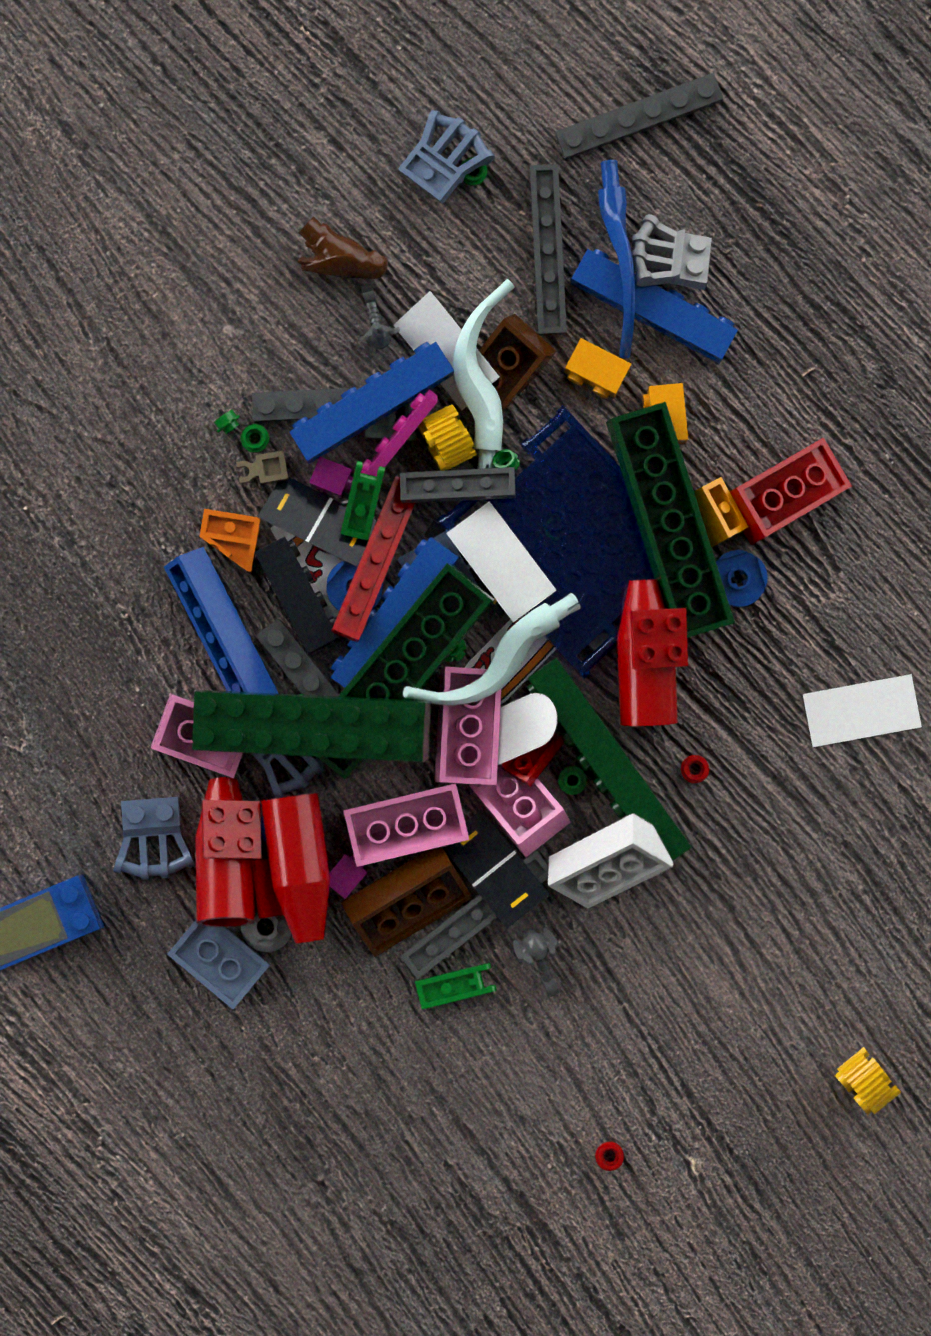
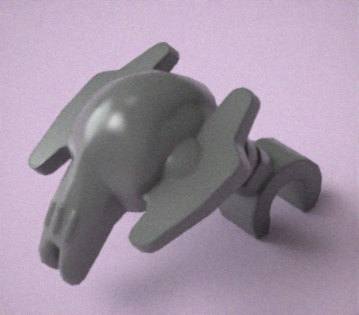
(378, 335)
(537, 947)

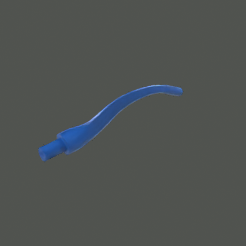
(613, 211)

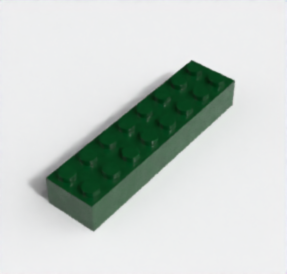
(669, 517)
(417, 645)
(311, 725)
(604, 756)

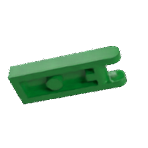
(362, 503)
(453, 986)

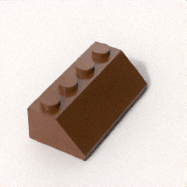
(406, 900)

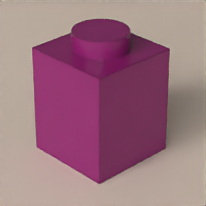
(331, 478)
(346, 875)

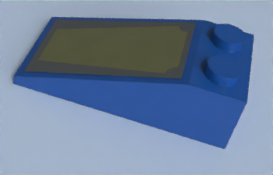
(47, 920)

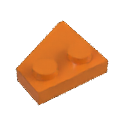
(232, 535)

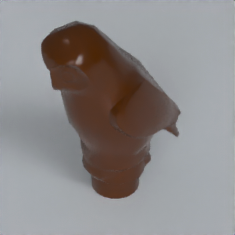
(338, 254)

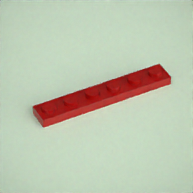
(373, 565)

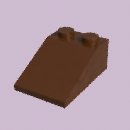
(516, 357)

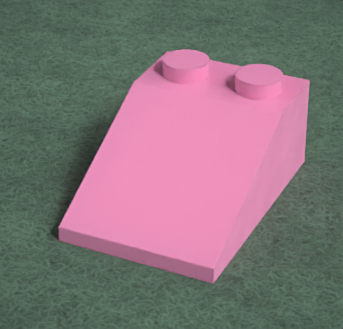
(175, 739)
(524, 812)

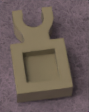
(269, 468)

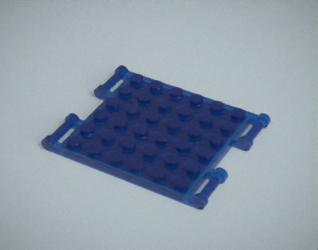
(578, 530)

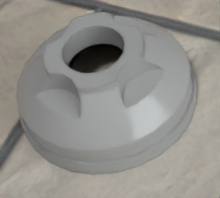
(268, 943)

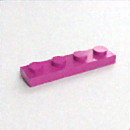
(403, 429)

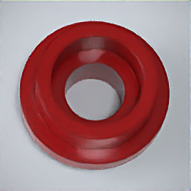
(701, 762)
(613, 1164)

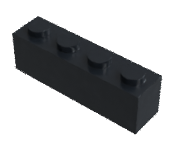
(297, 595)

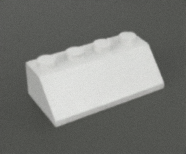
(608, 862)

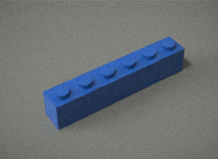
(656, 307)
(372, 402)
(397, 601)
(218, 623)

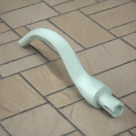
(474, 386)
(507, 657)

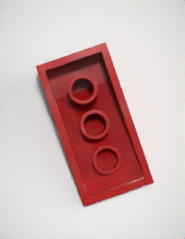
(789, 490)

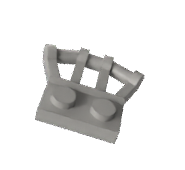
(688, 256)

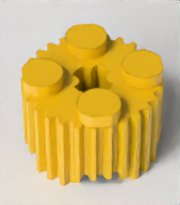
(447, 438)
(868, 1082)

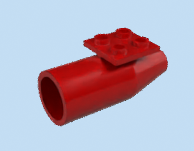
(649, 650)
(224, 847)
(297, 871)

